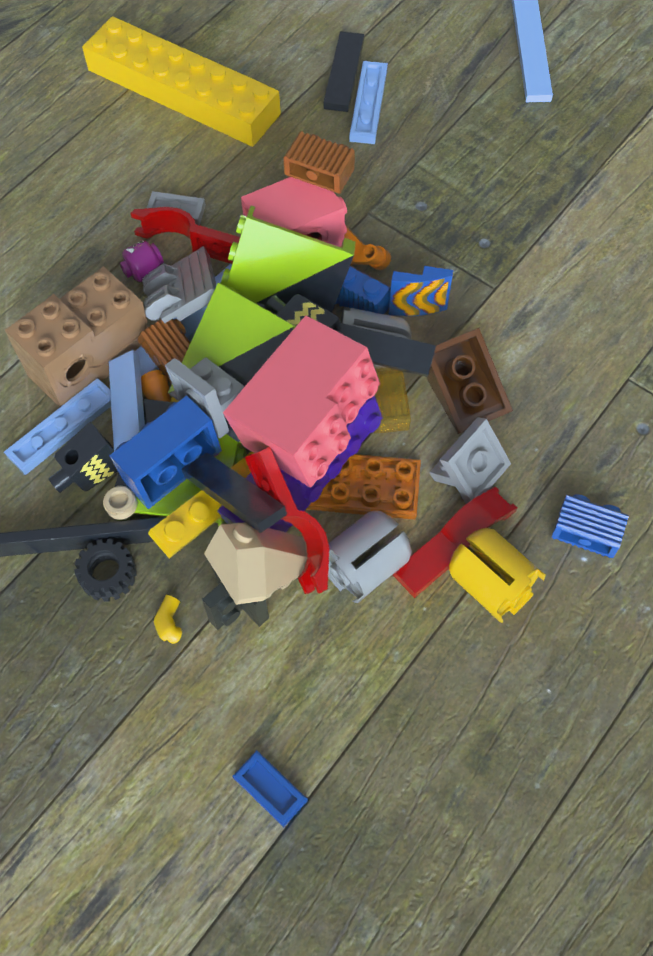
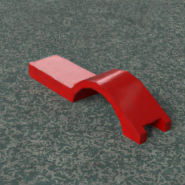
(171, 219)
(271, 481)
(435, 556)

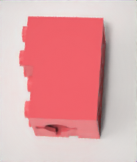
(300, 209)
(305, 400)

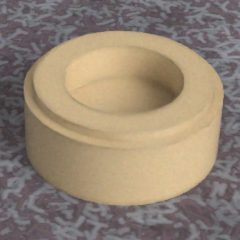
(120, 502)

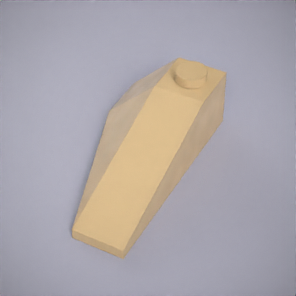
(255, 562)

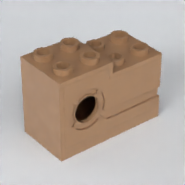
(73, 338)

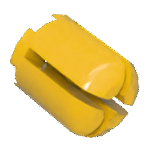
(496, 573)

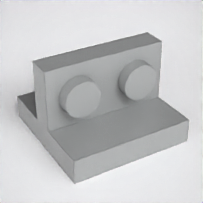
(207, 387)
(472, 461)

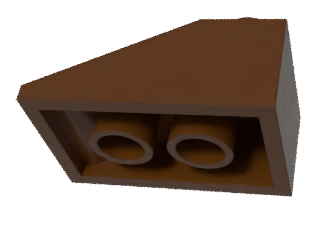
(467, 381)

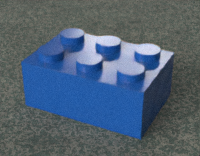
(155, 456)

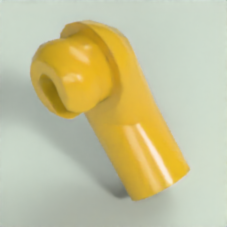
(164, 620)

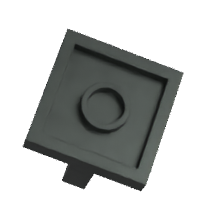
(223, 610)

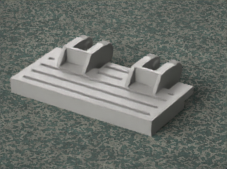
(180, 287)

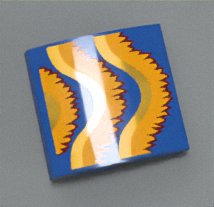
(420, 293)

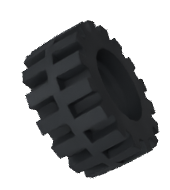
(94, 556)

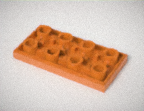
(373, 485)

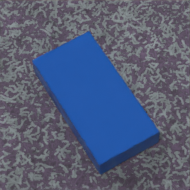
(270, 788)

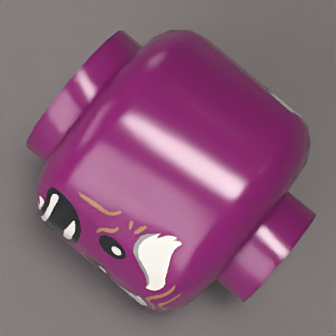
(140, 260)

